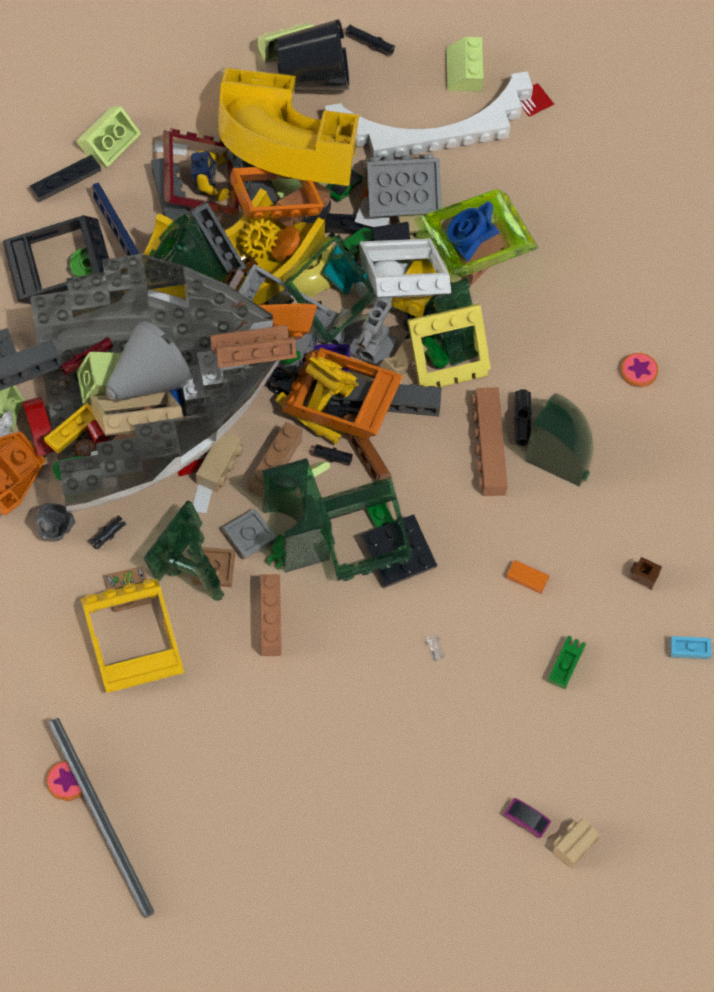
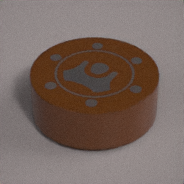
(85, 447)

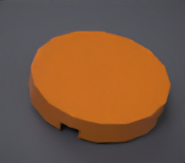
(286, 243)

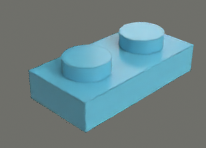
(691, 647)

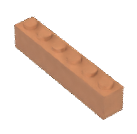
(491, 443)

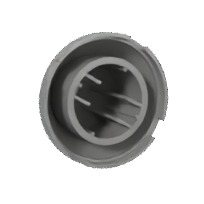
(147, 366)

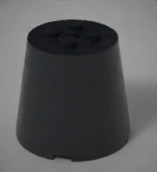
(315, 57)

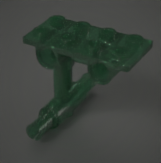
(457, 343)
(167, 551)

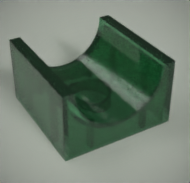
(294, 492)

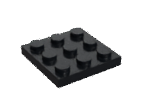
(388, 539)

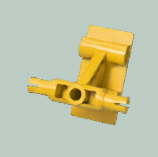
(330, 382)

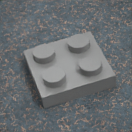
(249, 533)

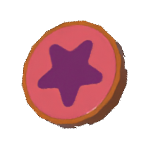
(639, 369)
(63, 783)

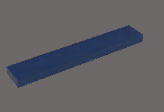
(113, 220)

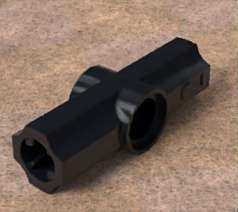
(522, 408)

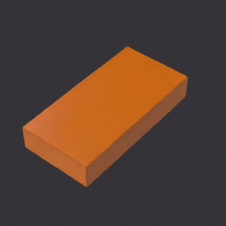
(527, 576)

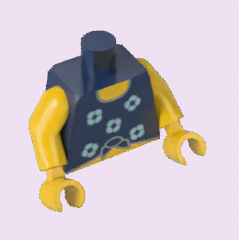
(204, 172)

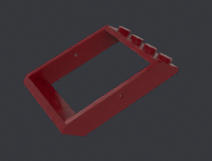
(169, 196)

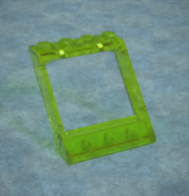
(505, 216)

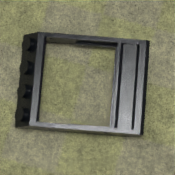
(22, 261)

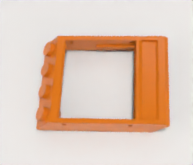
(373, 408)

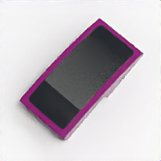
(528, 817)

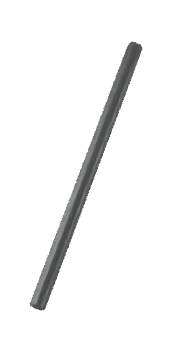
(101, 818)

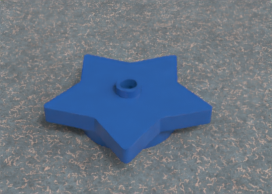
(471, 229)

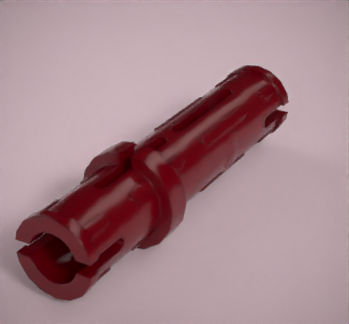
(77, 359)

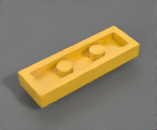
(70, 429)

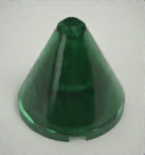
(187, 246)

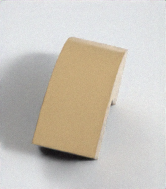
(403, 359)

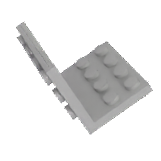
(403, 185)

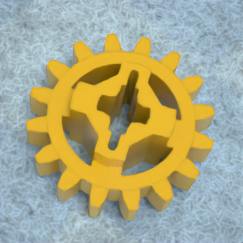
(258, 237)

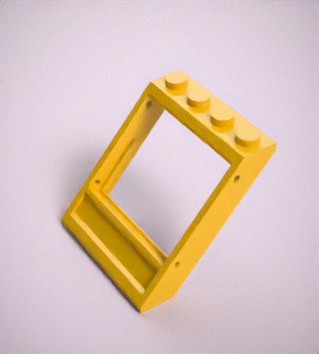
(140, 669)

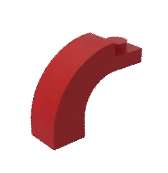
(38, 423)

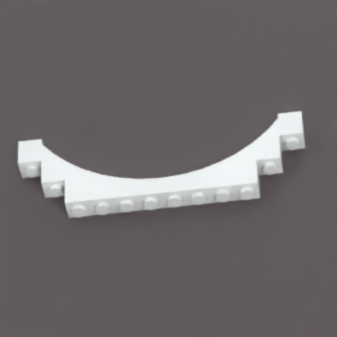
(484, 126)

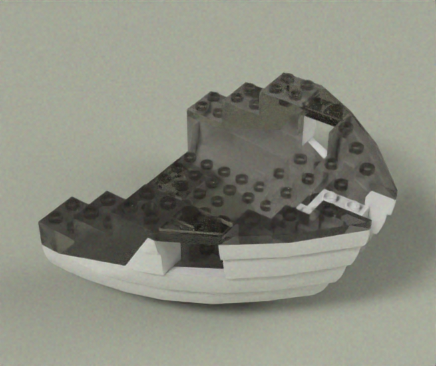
(111, 307)

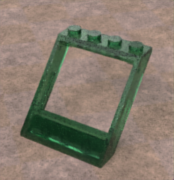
(359, 499)

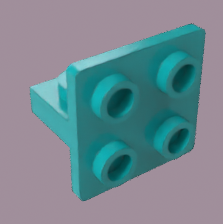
(341, 272)

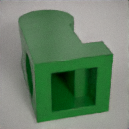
(352, 242)

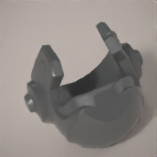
(53, 521)

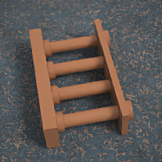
(253, 346)

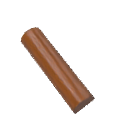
(368, 454)

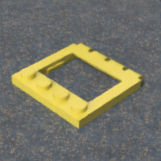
(445, 322)

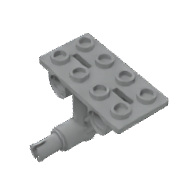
(367, 333)

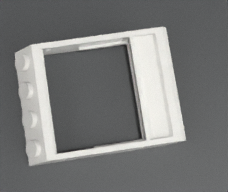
(405, 285)

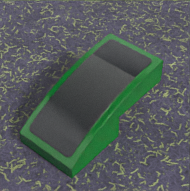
(341, 191)

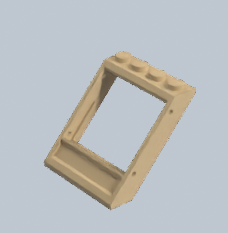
(126, 421)

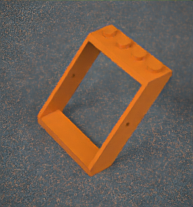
(239, 175)

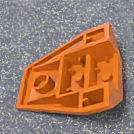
(296, 316)
(17, 469)

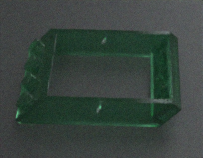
(354, 311)

